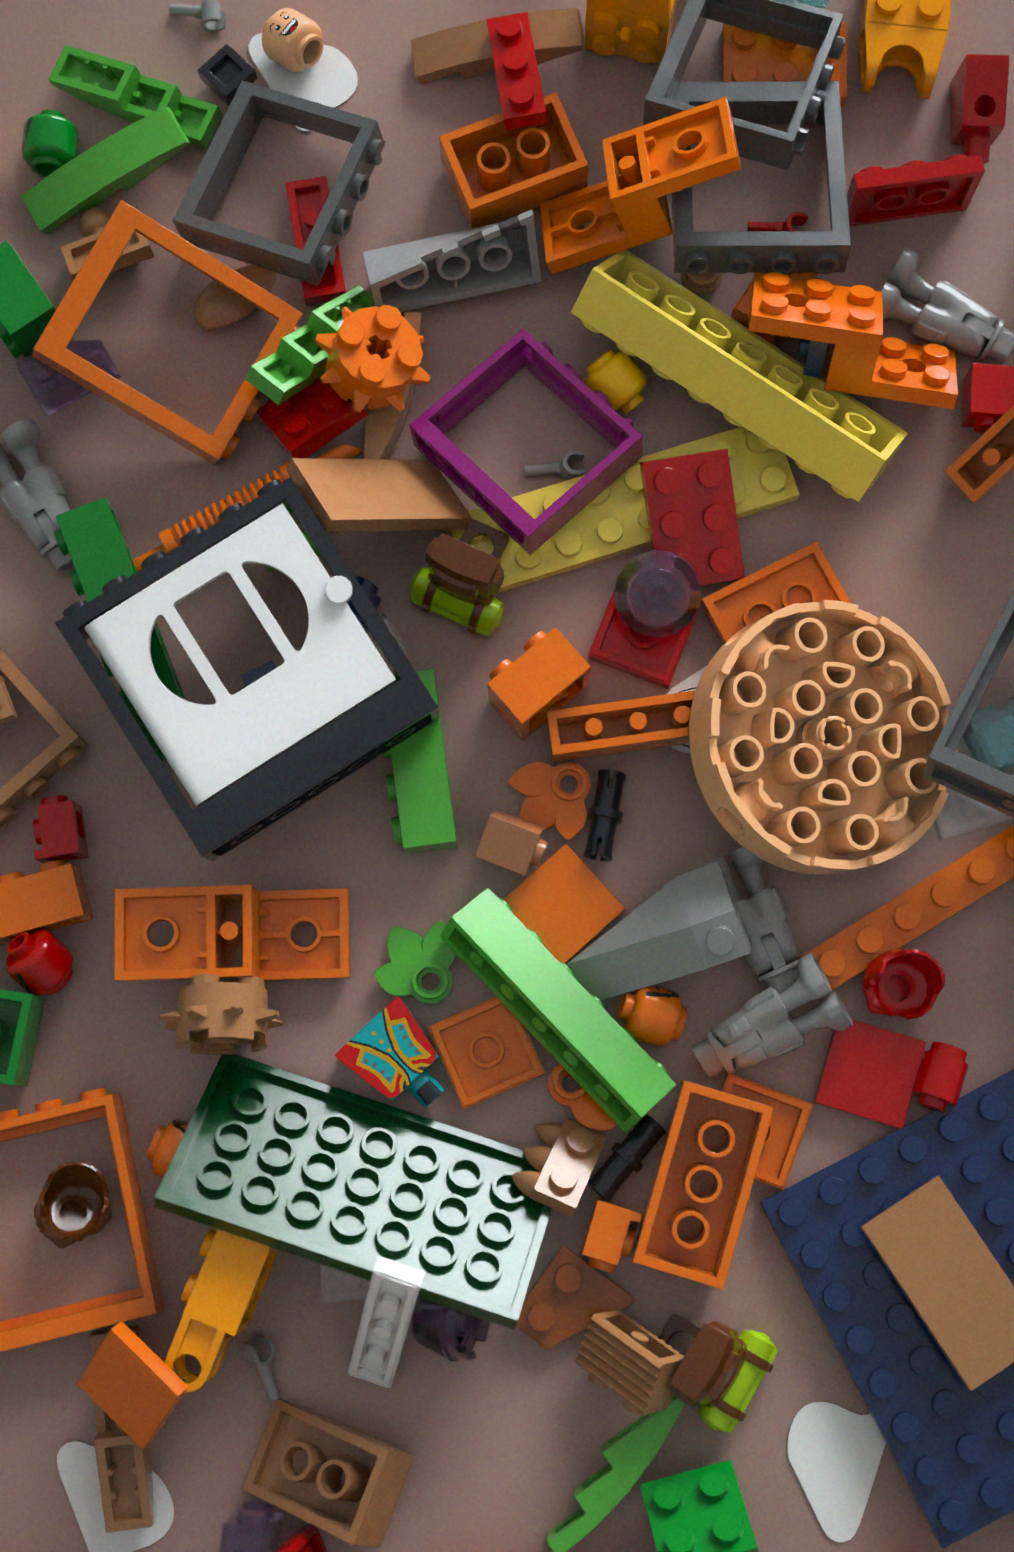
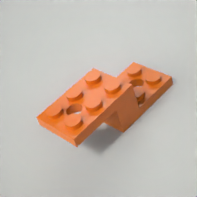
(640, 173)
(853, 328)
(231, 933)

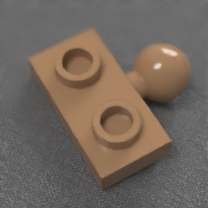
(92, 224)

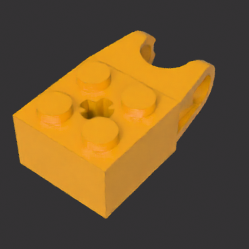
(630, 28)
(904, 36)
(219, 1303)

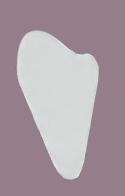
(326, 83)
(835, 1464)
(81, 1481)

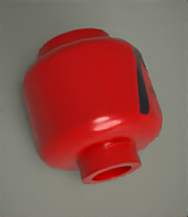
(39, 962)

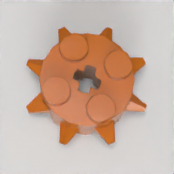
(373, 357)

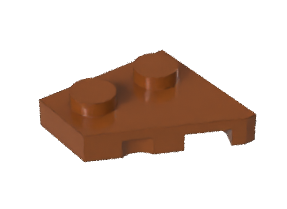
(567, 1299)

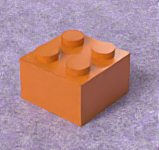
(537, 682)

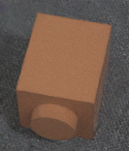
(512, 842)

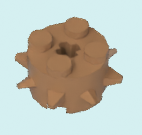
(222, 1015)

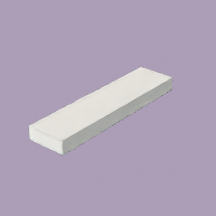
(385, 1322)

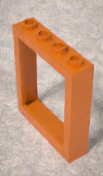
(53, 342)
(109, 1308)

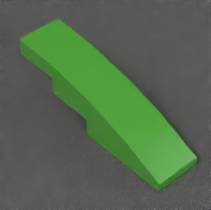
(129, 95)
(105, 168)
(298, 356)
(628, 1457)

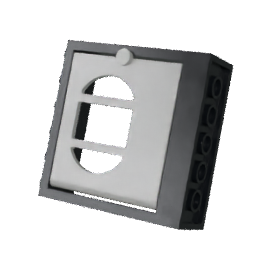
(242, 731)

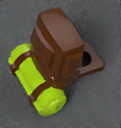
(463, 579)
(720, 1370)

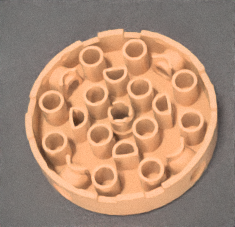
(764, 724)

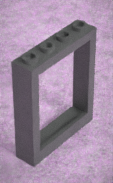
(766, 250)
(958, 770)

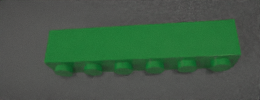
(100, 555)

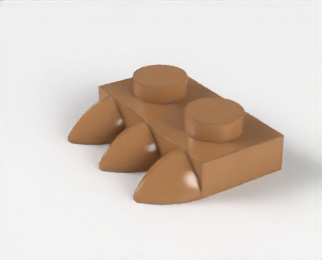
(563, 1167)

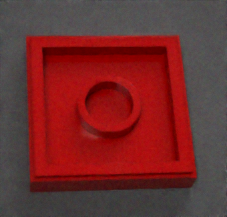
(635, 654)
(870, 1073)

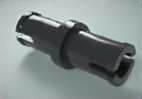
(604, 815)
(626, 1157)

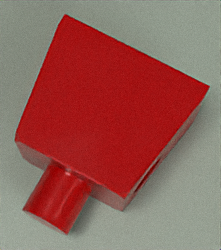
(979, 102)

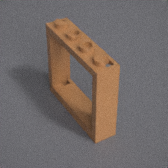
(59, 755)

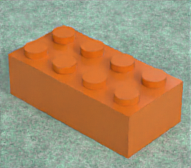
(702, 1184)

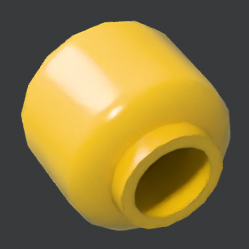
(618, 379)

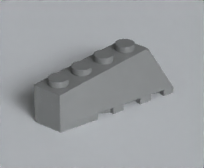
(455, 265)

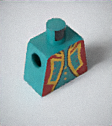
(394, 1055)

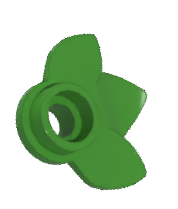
(412, 960)

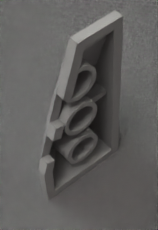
(668, 936)

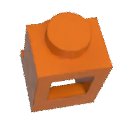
(609, 1235)

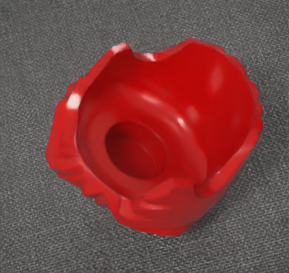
(903, 983)

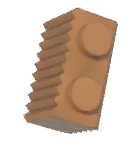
(629, 1361)

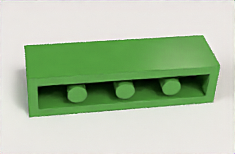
(422, 786)

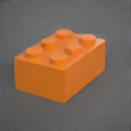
(512, 170)

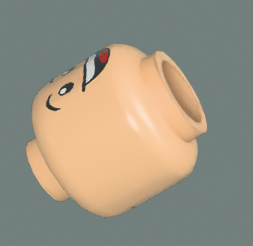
(292, 40)

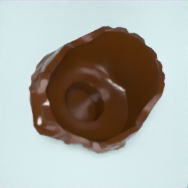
(73, 1204)

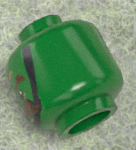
(48, 141)

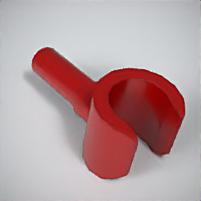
(796, 218)

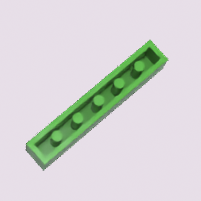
(557, 1009)

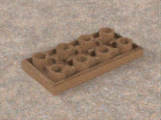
(378, 495)
(948, 1279)

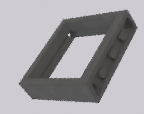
(774, 18)
(225, 155)

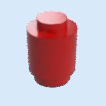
(940, 1076)

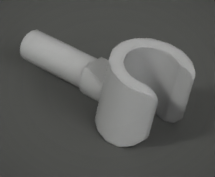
(210, 13)
(558, 467)
(261, 1356)

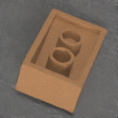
(328, 1474)

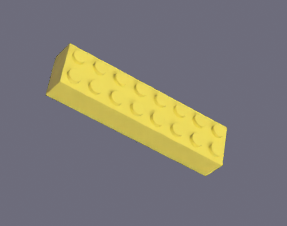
(737, 374)

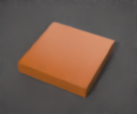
(564, 904)
(485, 1052)
(784, 1131)
(132, 1385)

